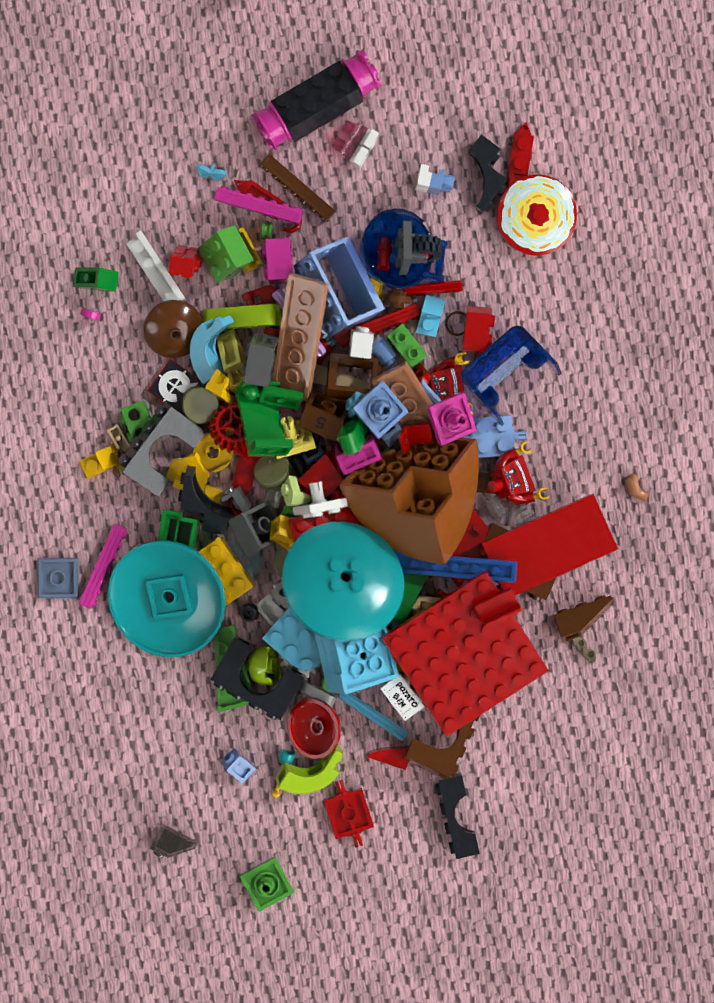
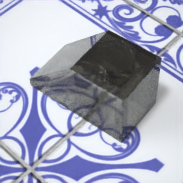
(171, 842)

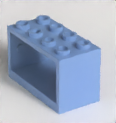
(353, 281)

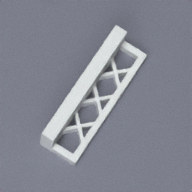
(154, 268)

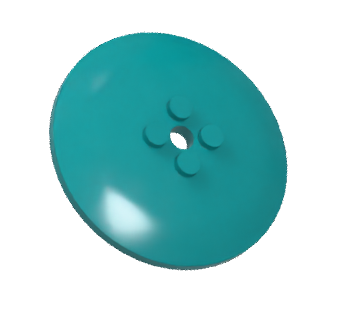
(337, 607)
(146, 615)

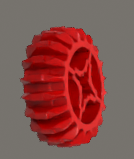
(221, 430)

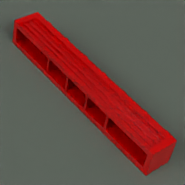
(379, 324)

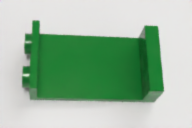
(262, 425)

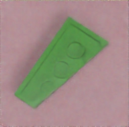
(222, 642)

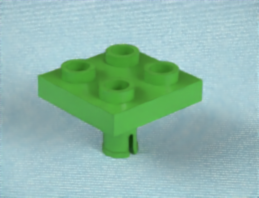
(267, 883)

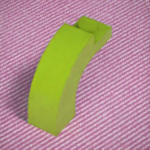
(311, 778)

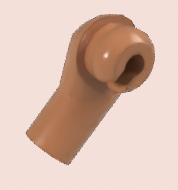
(633, 488)

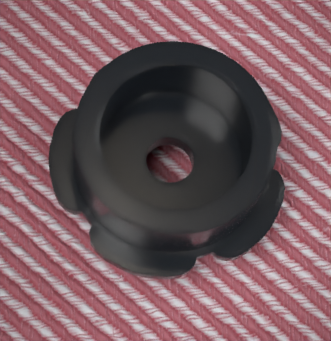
(245, 615)

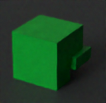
(178, 528)

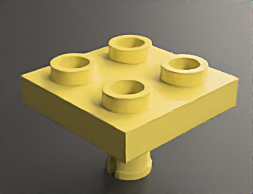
(301, 438)

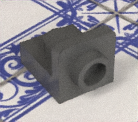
(240, 500)

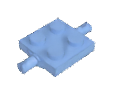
(493, 438)

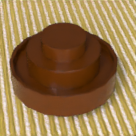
(396, 298)

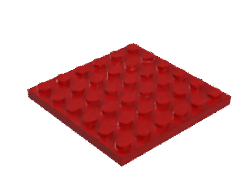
(459, 662)

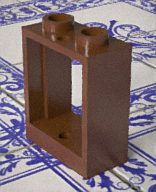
(344, 392)

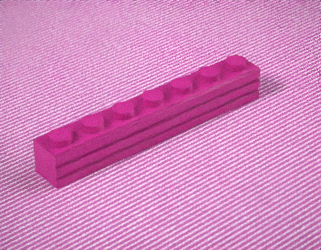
(258, 205)
(103, 566)

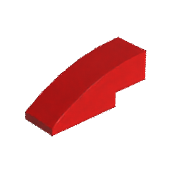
(390, 755)

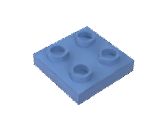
(379, 409)

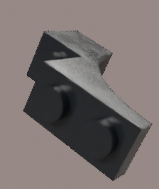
(484, 154)
(193, 499)

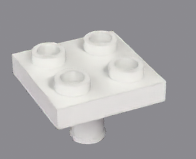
(319, 503)

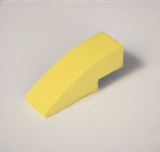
(232, 357)

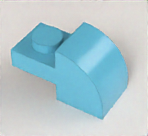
(430, 316)

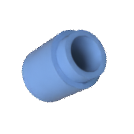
(383, 350)

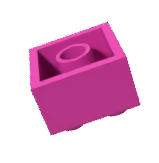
(279, 260)

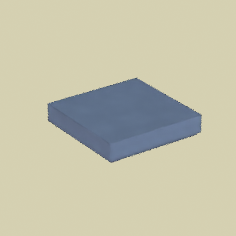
(58, 577)

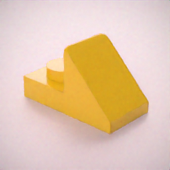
(99, 462)

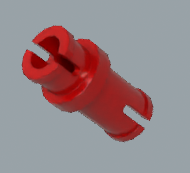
(384, 250)

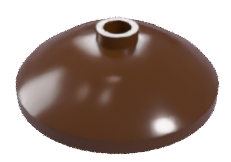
(166, 319)

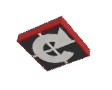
(172, 383)

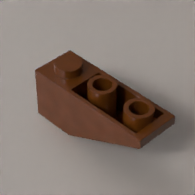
(577, 621)

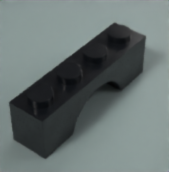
(463, 840)

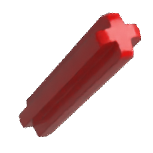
(435, 288)

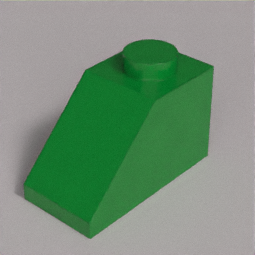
(95, 279)

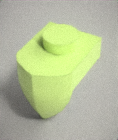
(292, 493)

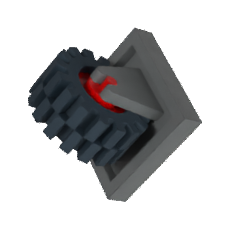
(415, 248)

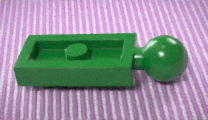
(274, 396)

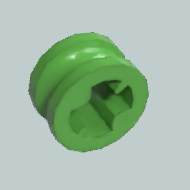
(266, 231)

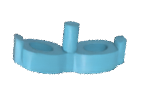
(216, 174)

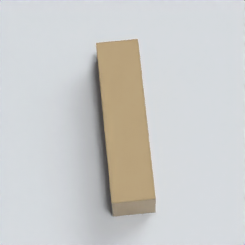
(119, 438)

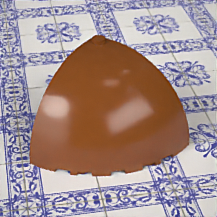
(418, 498)

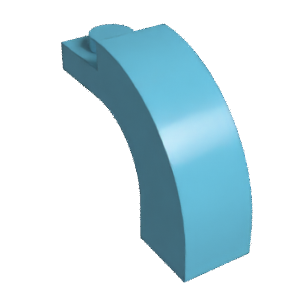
(203, 349)

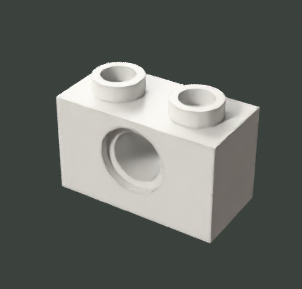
(361, 342)

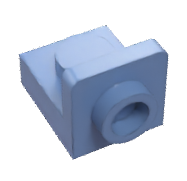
(237, 765)

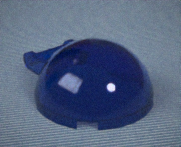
(387, 225)

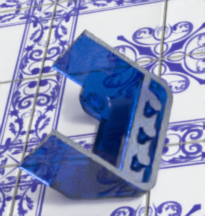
(499, 361)

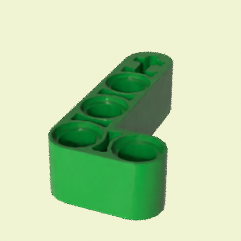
(352, 435)

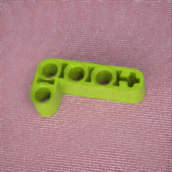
(248, 316)

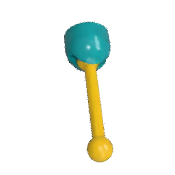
(284, 756)

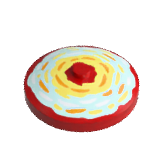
(536, 215)

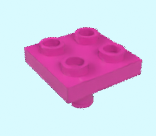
(451, 418)

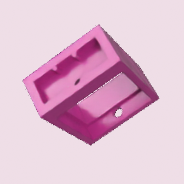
(368, 454)

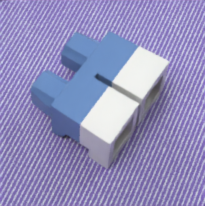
(433, 182)

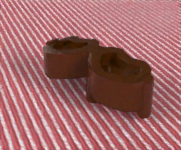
(429, 589)

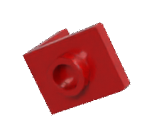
(415, 434)

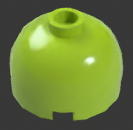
(263, 666)

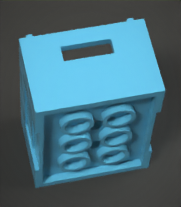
(345, 669)

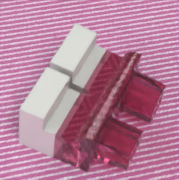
(357, 145)

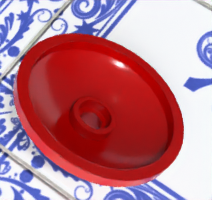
(305, 730)

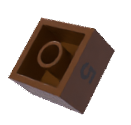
(324, 415)

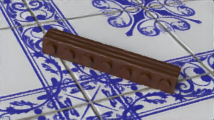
(297, 188)

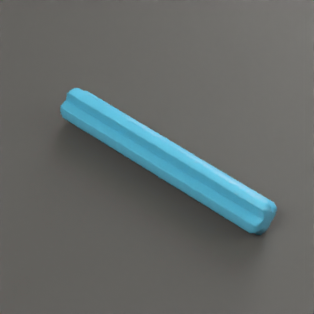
(374, 715)

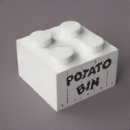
(402, 696)

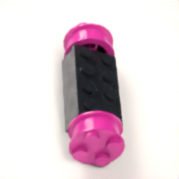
(317, 100)

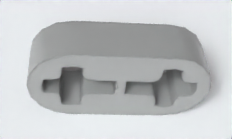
(316, 692)

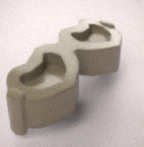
(587, 653)

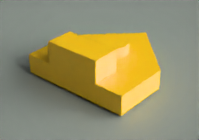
(180, 465)

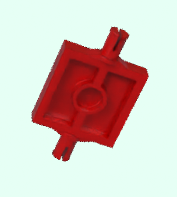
(348, 813)

